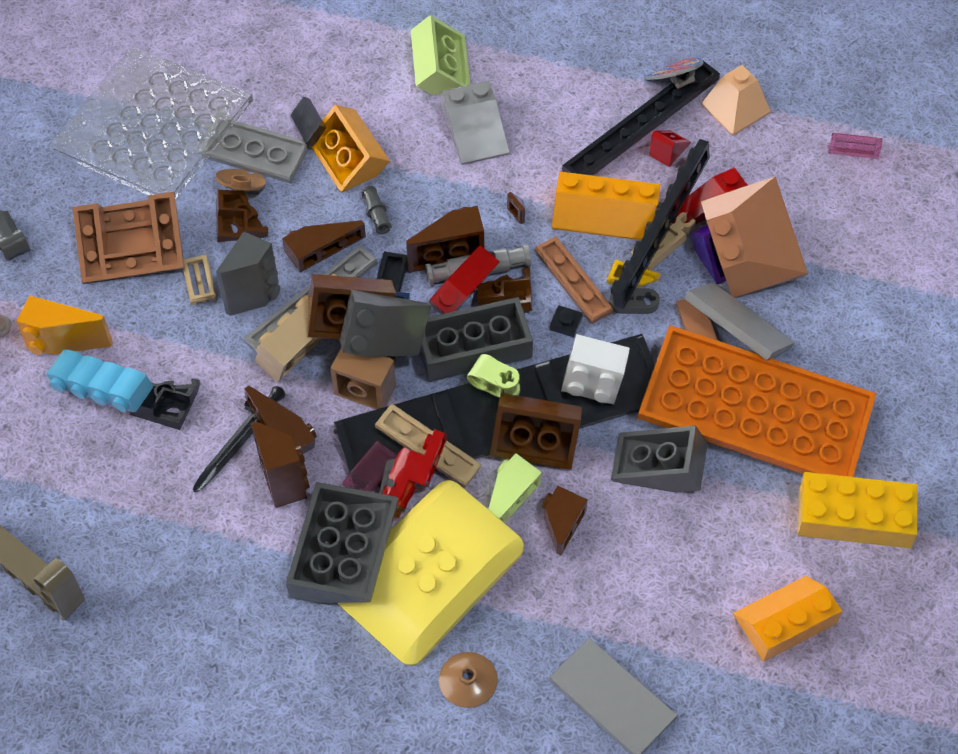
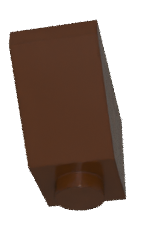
(563, 515)

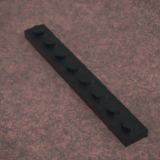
(640, 123)
(657, 229)

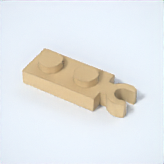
(673, 239)

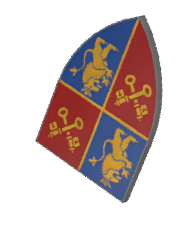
(680, 67)

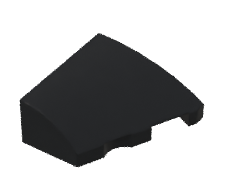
(167, 396)

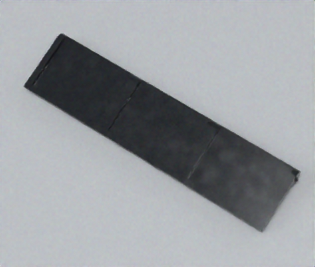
(471, 413)

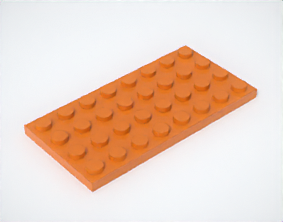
(757, 405)

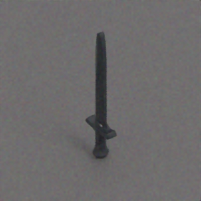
(234, 443)

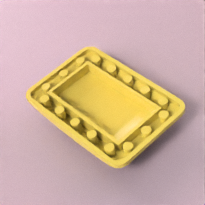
(435, 571)

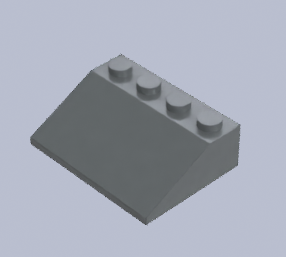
(341, 545)

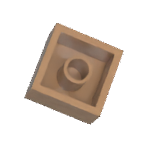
(363, 379)

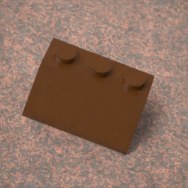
(330, 299)
(536, 430)
(281, 465)

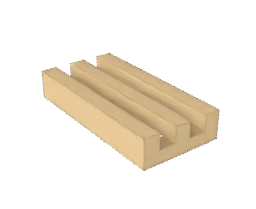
(203, 297)

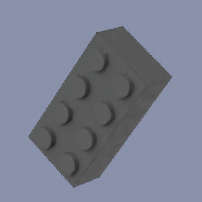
(460, 337)

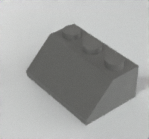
(248, 275)

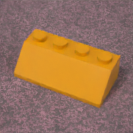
(604, 205)

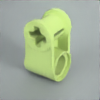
(494, 376)

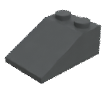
(383, 325)
(661, 459)

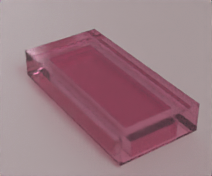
(855, 145)
(370, 469)

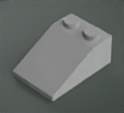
(474, 122)

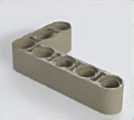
(50, 581)

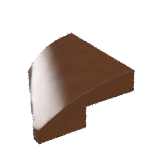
(234, 209)
(507, 288)

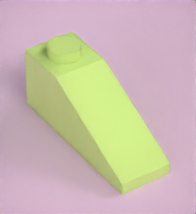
(513, 485)

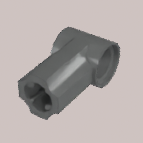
(11, 239)

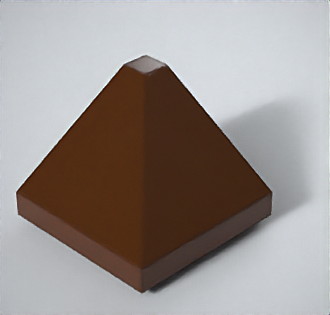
(516, 207)

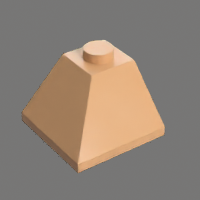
(737, 101)

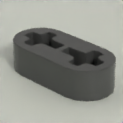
(636, 303)

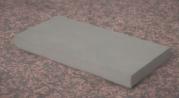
(261, 152)
(739, 320)
(613, 698)

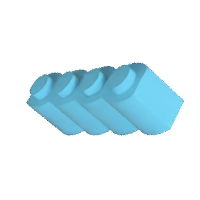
(99, 381)

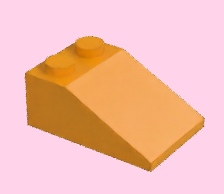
(55, 327)

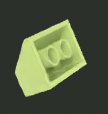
(439, 56)

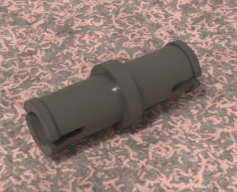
(376, 210)

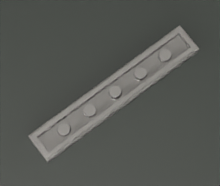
(353, 265)

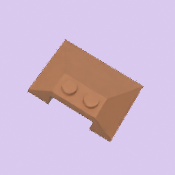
(754, 237)
(128, 238)

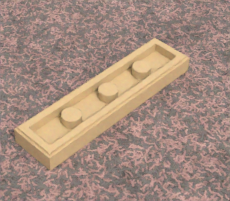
(412, 436)

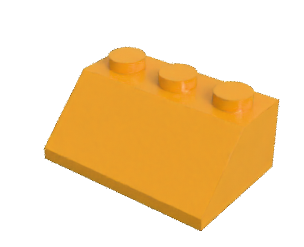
(349, 149)
(788, 616)

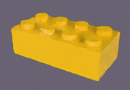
(857, 510)

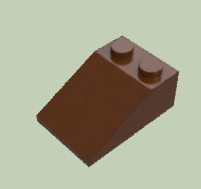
(447, 238)

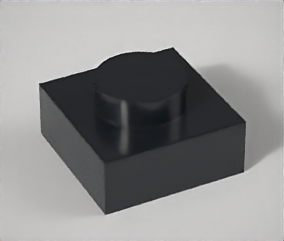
(566, 321)

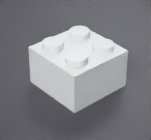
(595, 369)

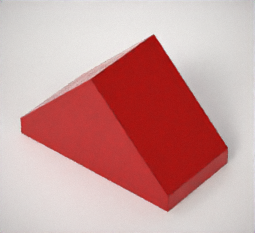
(667, 146)

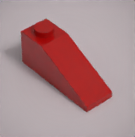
(717, 185)
(464, 281)

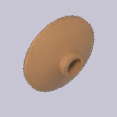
(240, 180)
(468, 692)

